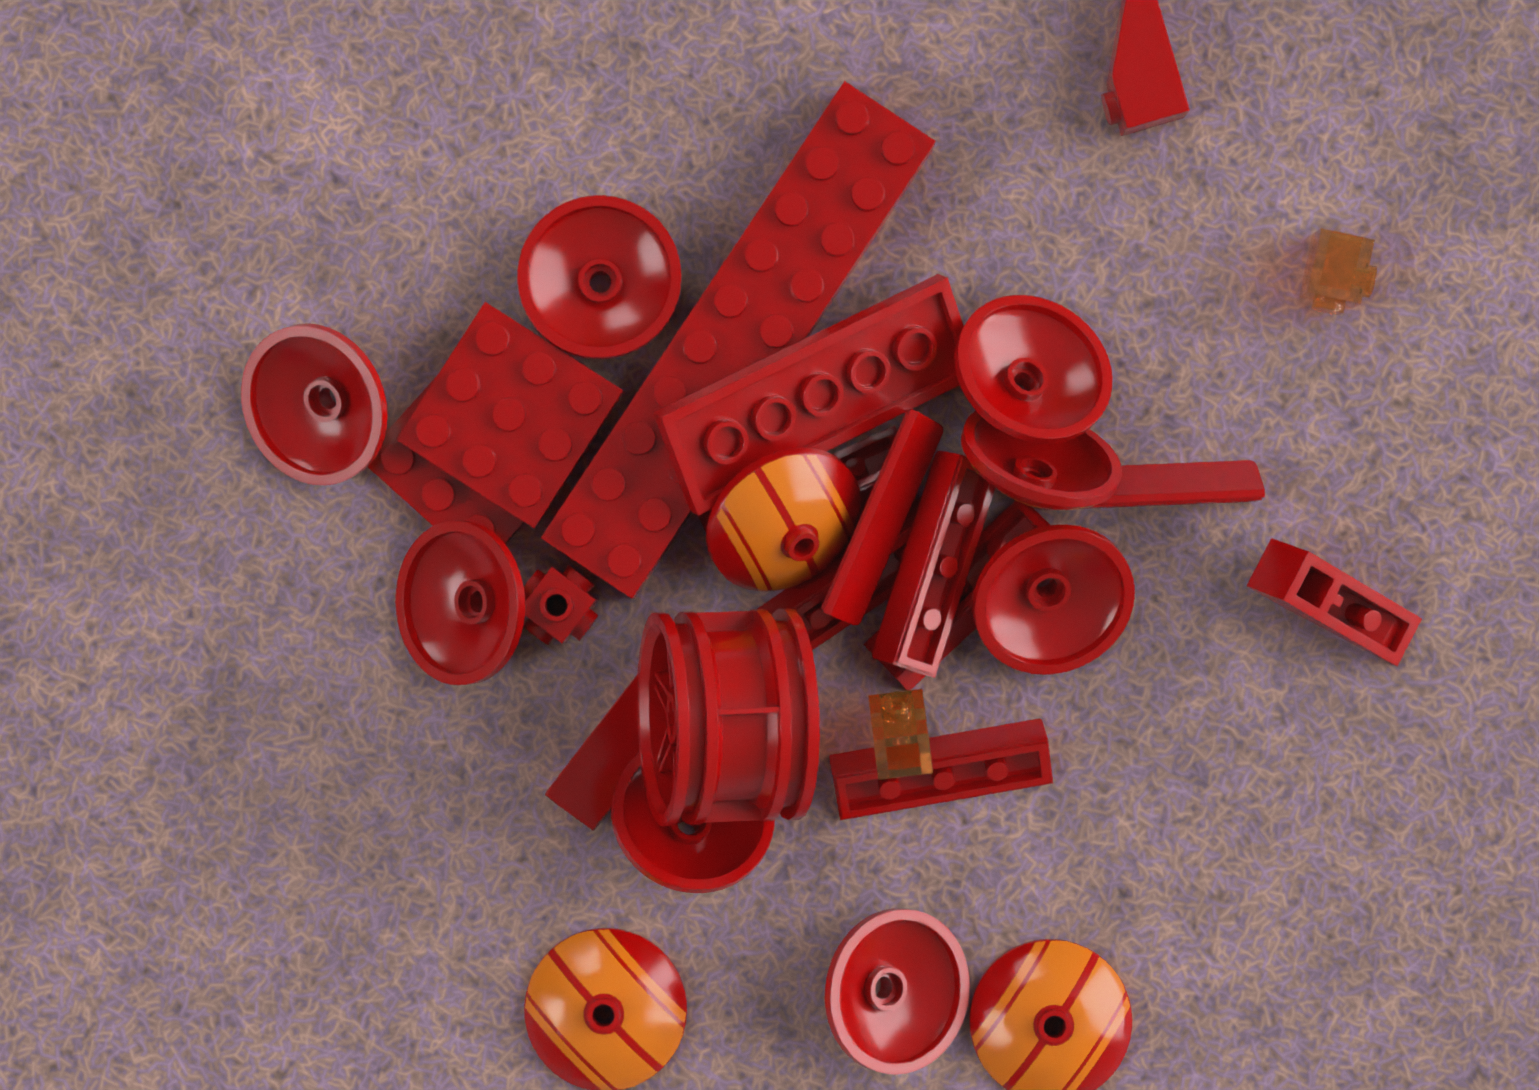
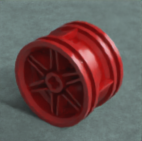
(727, 716)

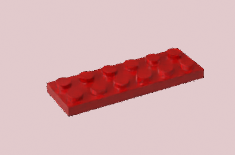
(816, 390)

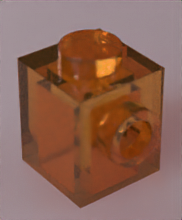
(1338, 271)
(900, 734)

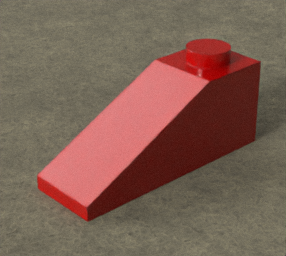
(1143, 72)
(1333, 601)

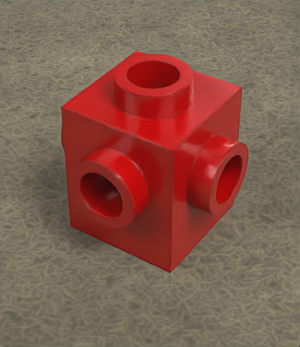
(578, 615)

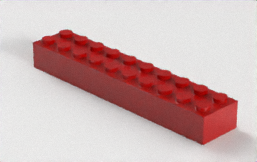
(756, 305)

